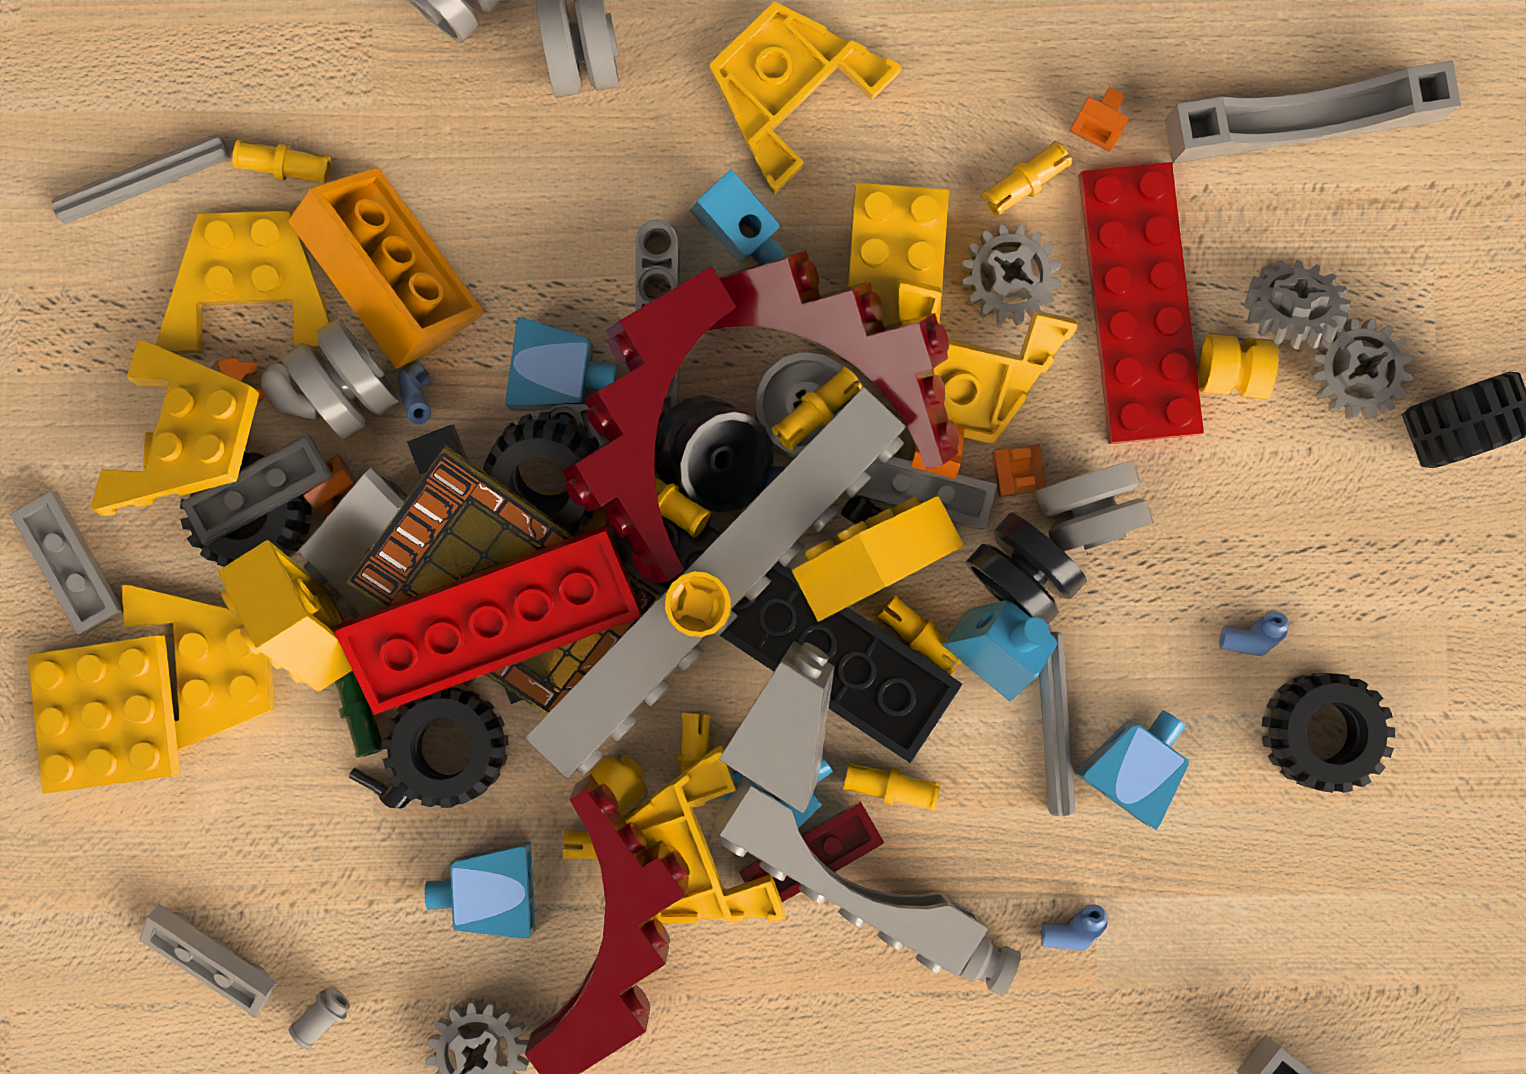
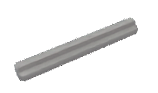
(140, 178)
(1057, 732)

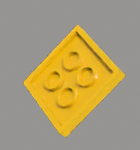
(103, 714)

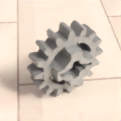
(996, 263)
(1297, 304)
(1372, 382)
(464, 1040)

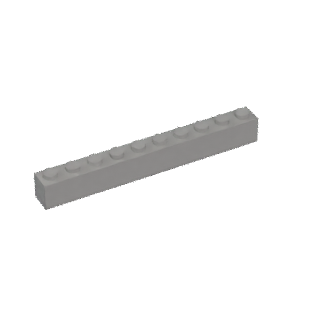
(739, 559)

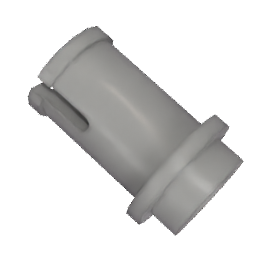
(327, 1010)

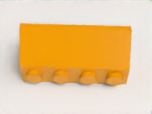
(384, 265)

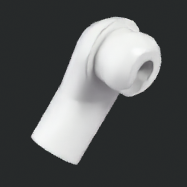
(277, 387)

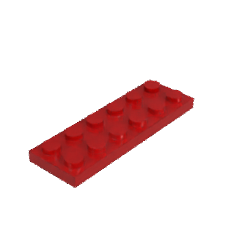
(1140, 303)
(489, 620)

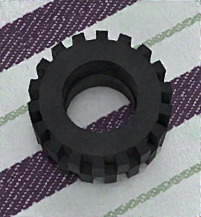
(1468, 420)
(542, 439)
(281, 528)
(1365, 732)
(406, 754)

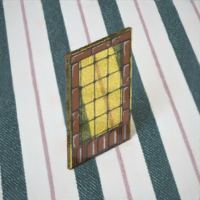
(467, 523)

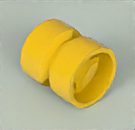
(1241, 366)
(698, 604)

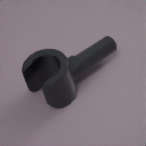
(858, 509)
(389, 796)

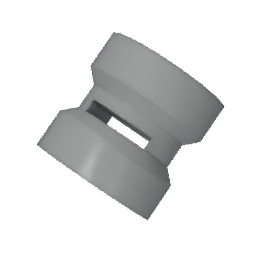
(993, 965)

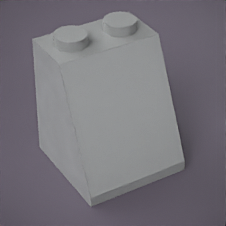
(347, 534)
(786, 727)

